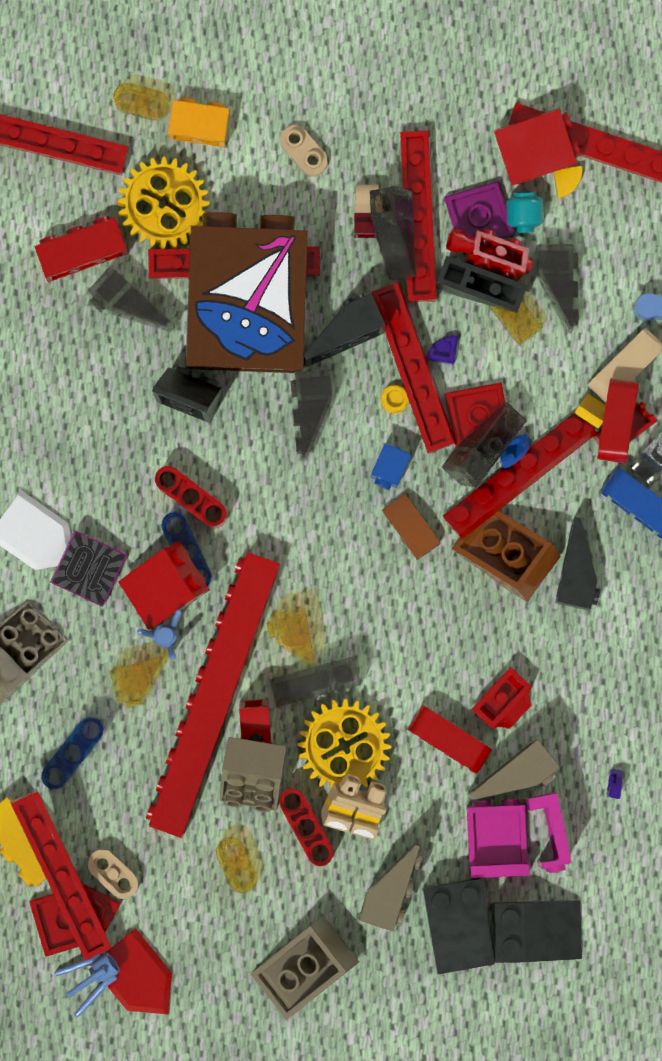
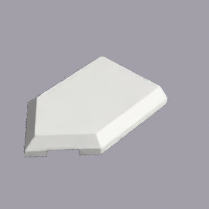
(33, 533)

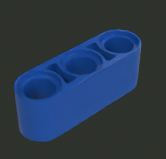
(634, 499)

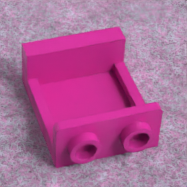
(556, 831)
(497, 839)

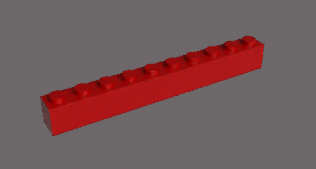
(214, 695)

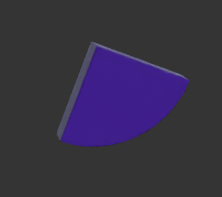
(443, 350)
(614, 787)

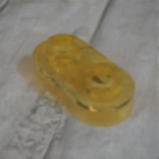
(142, 99)
(234, 865)

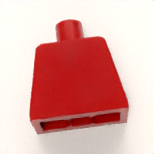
(255, 719)

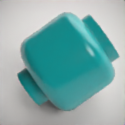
(525, 211)

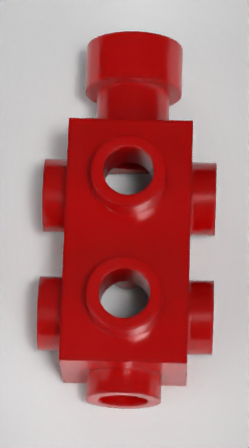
(492, 253)

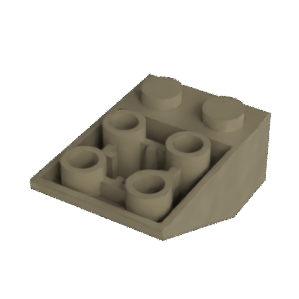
(25, 646)
(252, 774)
(386, 895)

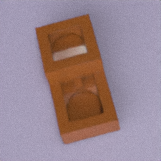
(411, 526)

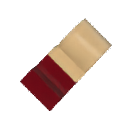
(362, 213)

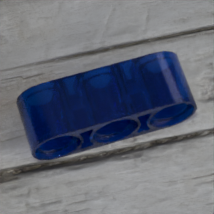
(186, 537)
(60, 759)

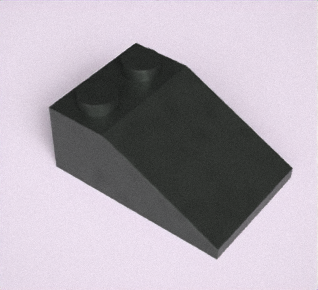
(352, 326)
(188, 394)
(458, 925)
(537, 931)

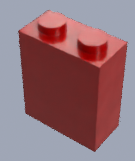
(537, 146)
(164, 585)

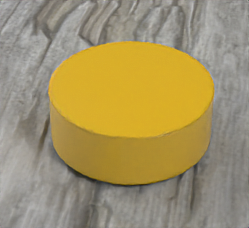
(394, 399)

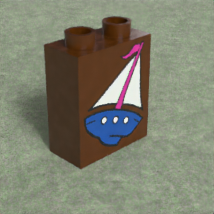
(246, 295)

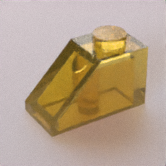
(292, 634)
(137, 680)

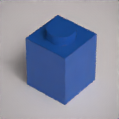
(390, 467)

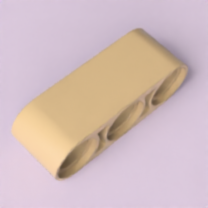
(628, 362)

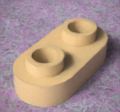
(303, 151)
(113, 873)

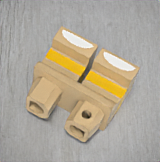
(354, 809)

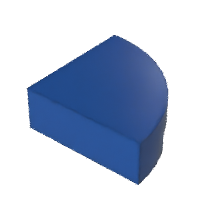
(515, 450)

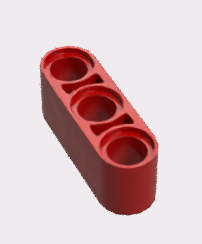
(618, 420)
(183, 485)
(449, 739)
(310, 841)

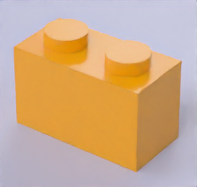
(199, 122)

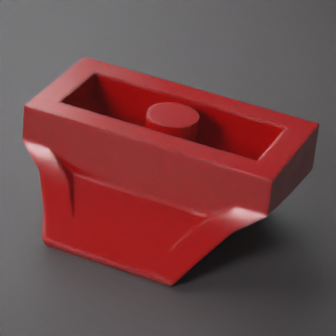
(504, 701)

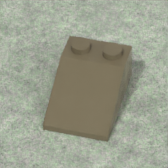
(524, 770)
(304, 967)

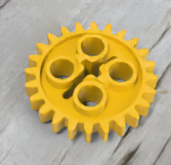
(176, 182)
(331, 722)

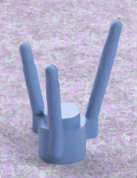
(165, 635)
(103, 969)

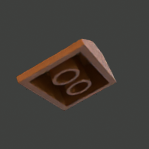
(509, 554)

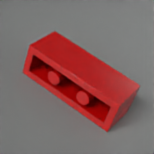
(80, 248)

